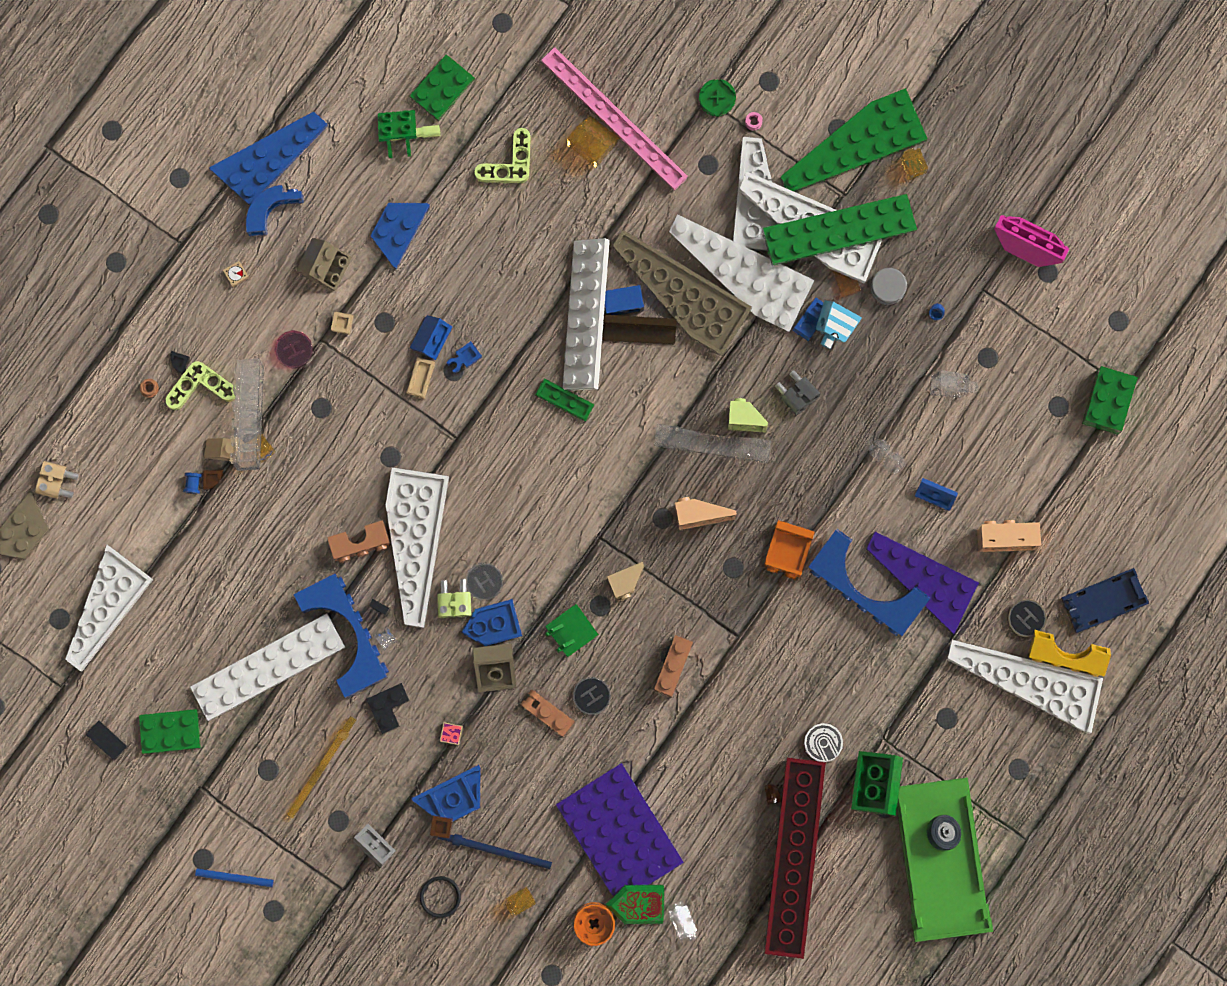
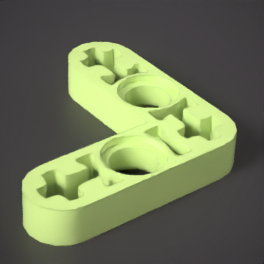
(516, 165)
(200, 378)

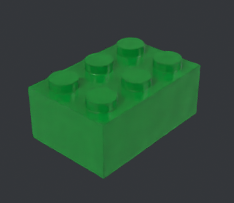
(1109, 400)
(877, 783)

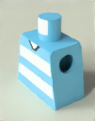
(836, 323)

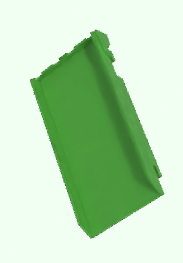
(948, 884)

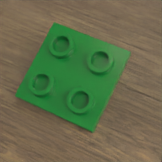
(397, 126)
(571, 630)

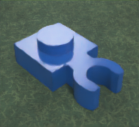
(466, 355)

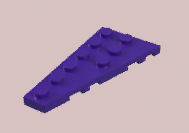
(947, 588)

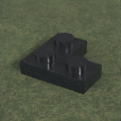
(383, 704)

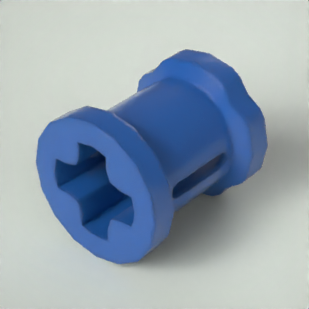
(192, 483)

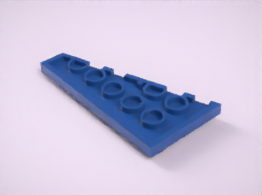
(263, 162)

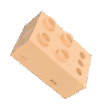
(1008, 536)

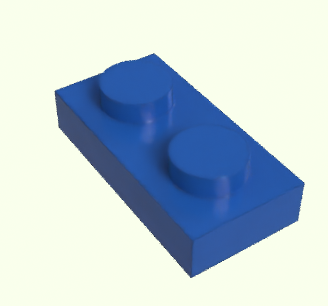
(936, 494)

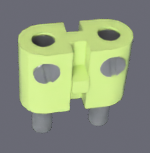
(454, 604)

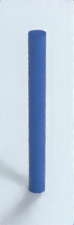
(234, 877)

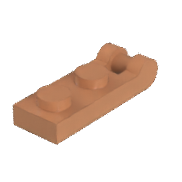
(548, 713)

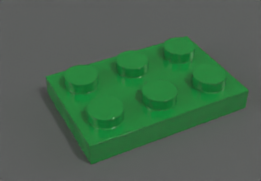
(442, 87)
(170, 731)

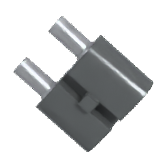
(800, 395)

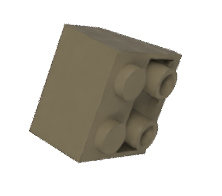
(324, 264)

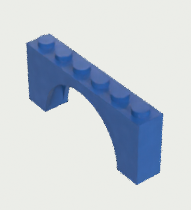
(330, 595)
(896, 613)

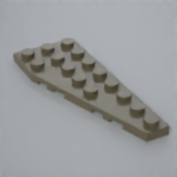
(697, 304)

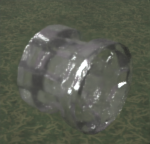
(385, 638)

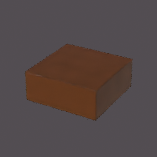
(441, 826)

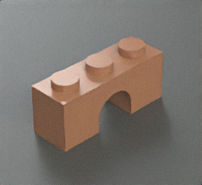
(375, 538)
(673, 666)

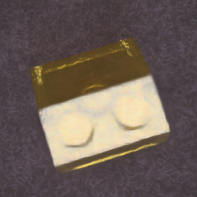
(592, 141)

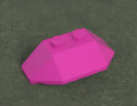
(1030, 241)

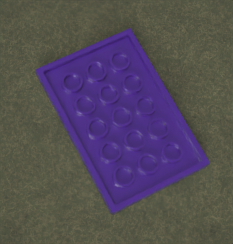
(619, 831)

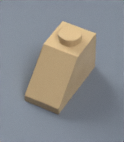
(218, 449)
(625, 581)

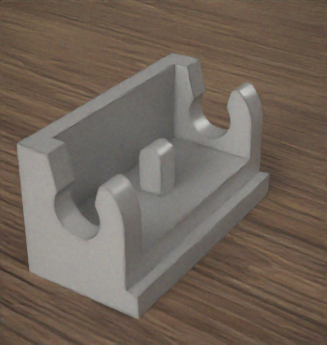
(374, 845)

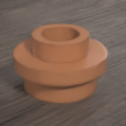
(147, 382)

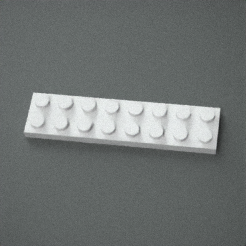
(586, 314)
(267, 667)

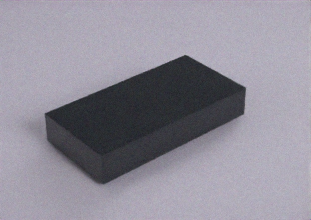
(106, 740)

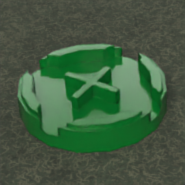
(717, 97)

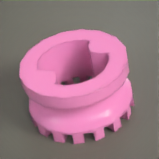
(759, 121)

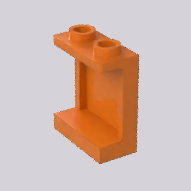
(788, 549)

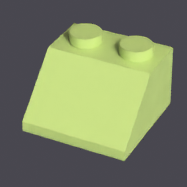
(745, 417)

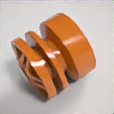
(594, 935)

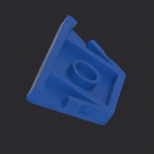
(397, 228)
(453, 797)

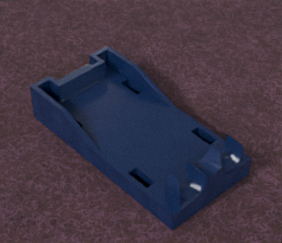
(1105, 600)

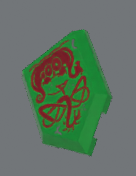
(639, 904)

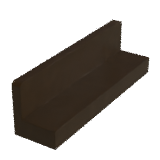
(639, 329)

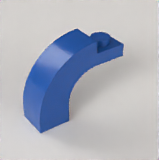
(264, 203)

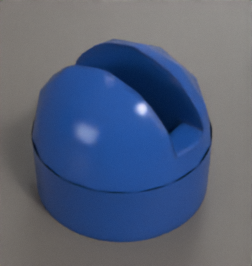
(936, 311)

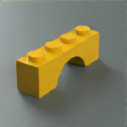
(1092, 660)

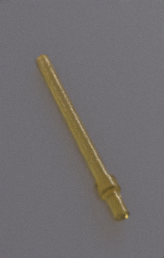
(342, 734)

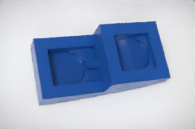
(807, 324)

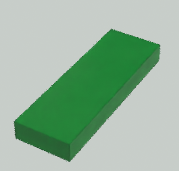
(564, 400)

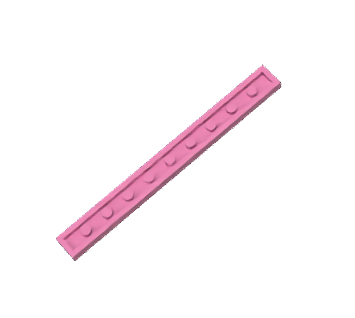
(614, 119)

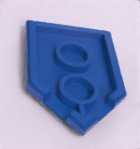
(493, 623)

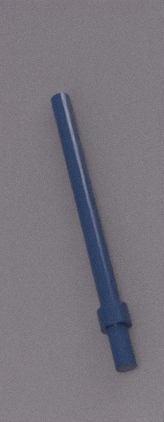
(457, 840)

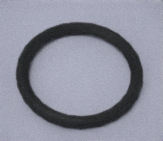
(457, 901)

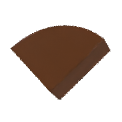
(211, 478)
(772, 794)

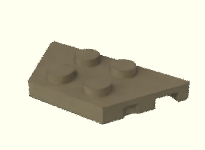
(23, 529)

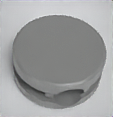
(888, 286)

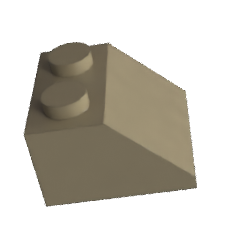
(494, 667)

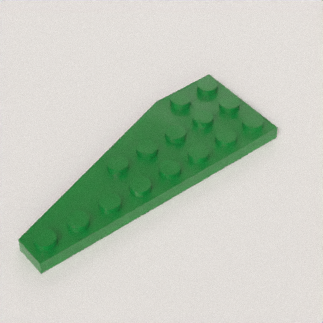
(870, 135)

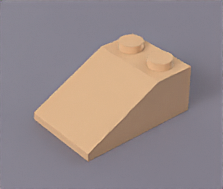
(698, 513)

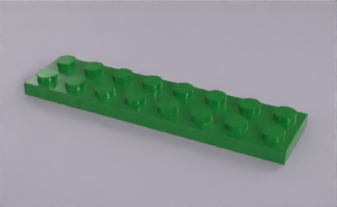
(839, 229)

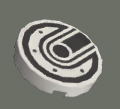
(823, 742)

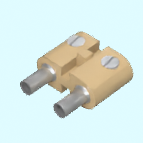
(51, 480)

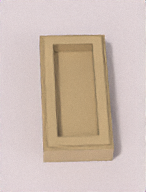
(421, 378)

